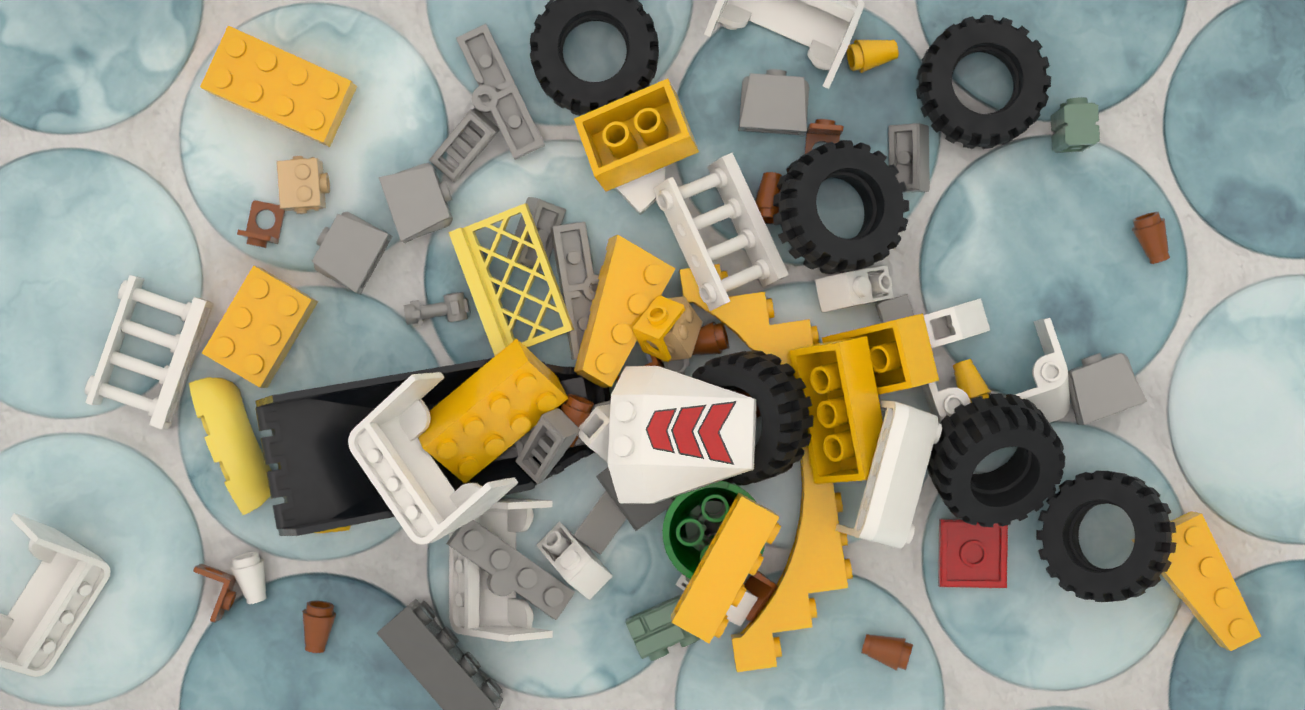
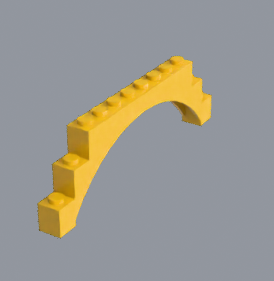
(817, 551)

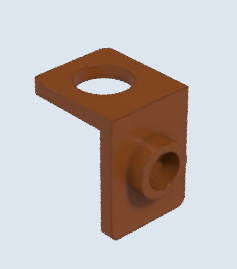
(822, 131)
(257, 236)
(763, 589)
(226, 595)

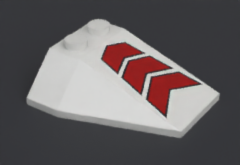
(675, 434)

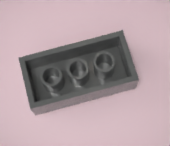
(438, 662)

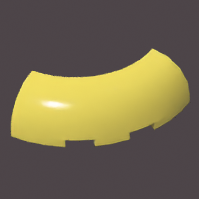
(232, 441)

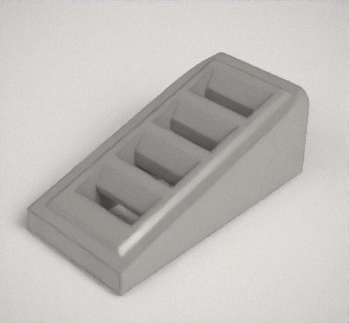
(464, 126)
(560, 430)

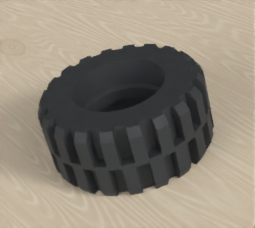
(1020, 58)
(561, 83)
(880, 197)
(780, 403)
(1014, 487)
(1061, 536)

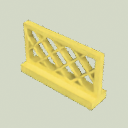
(483, 287)

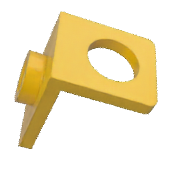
(655, 325)

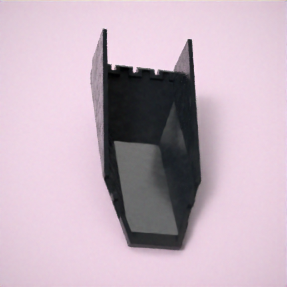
(324, 480)

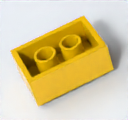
(636, 135)
(259, 327)
(898, 353)

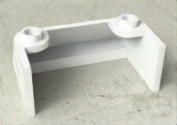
(819, 24)
(1049, 374)
(407, 475)
(896, 476)
(51, 601)
(471, 604)

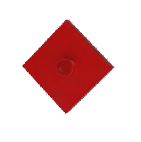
(972, 555)

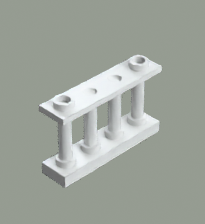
(748, 222)
(171, 377)

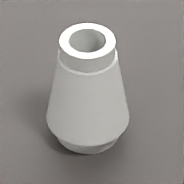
(250, 576)

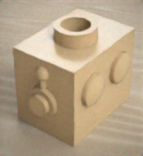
(302, 184)
(683, 334)

